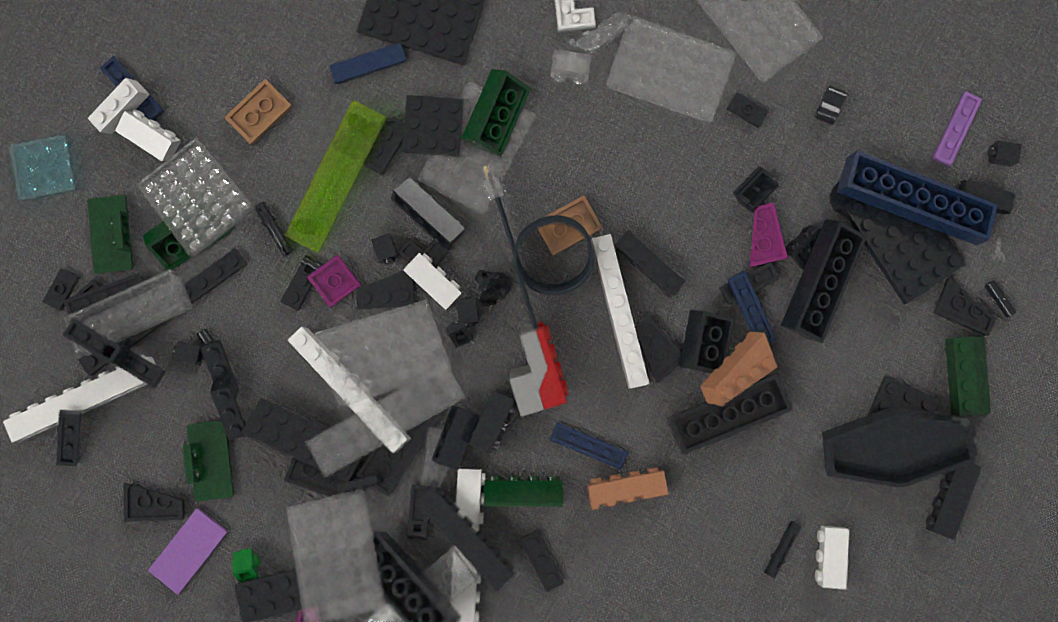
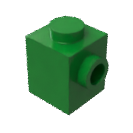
(245, 564)

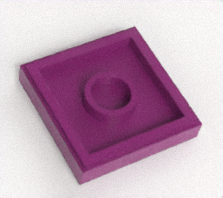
(333, 280)

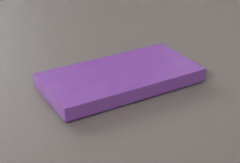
(188, 551)

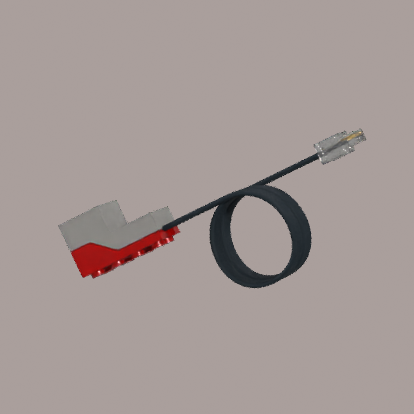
(539, 382)

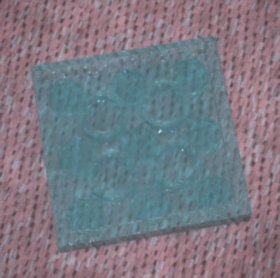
(43, 168)

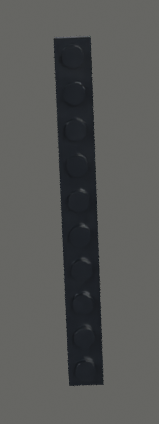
(195, 288)

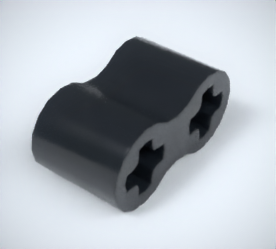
(830, 105)

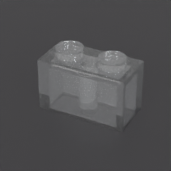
(570, 66)

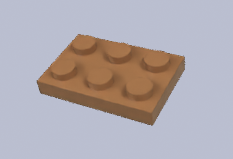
(258, 112)
(562, 236)

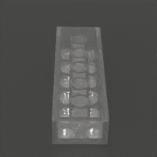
(135, 308)

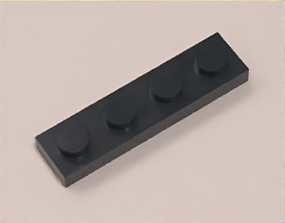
(93, 296)

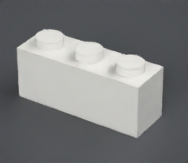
(125, 97)
(148, 134)
(433, 280)
(832, 557)

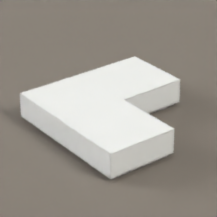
(573, 19)

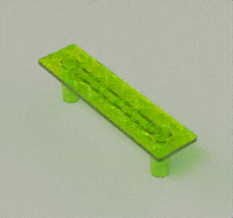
(335, 176)

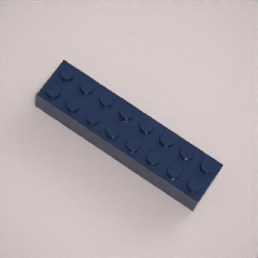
(917, 198)

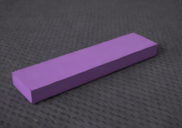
(957, 129)

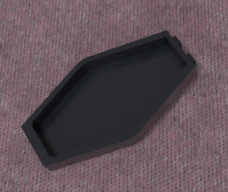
(899, 447)

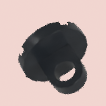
(492, 287)

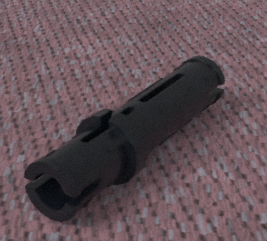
(270, 223)
(782, 549)

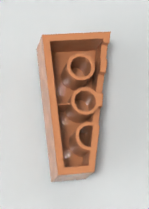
(740, 370)
(626, 488)

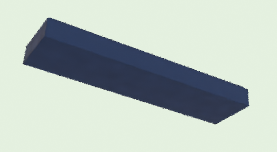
(367, 63)
(117, 73)
(750, 305)
(588, 445)

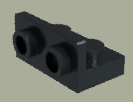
(802, 245)

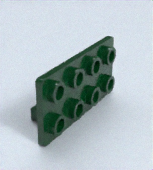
(110, 234)
(208, 461)

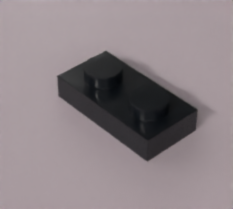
(459, 333)

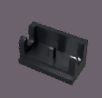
(755, 189)

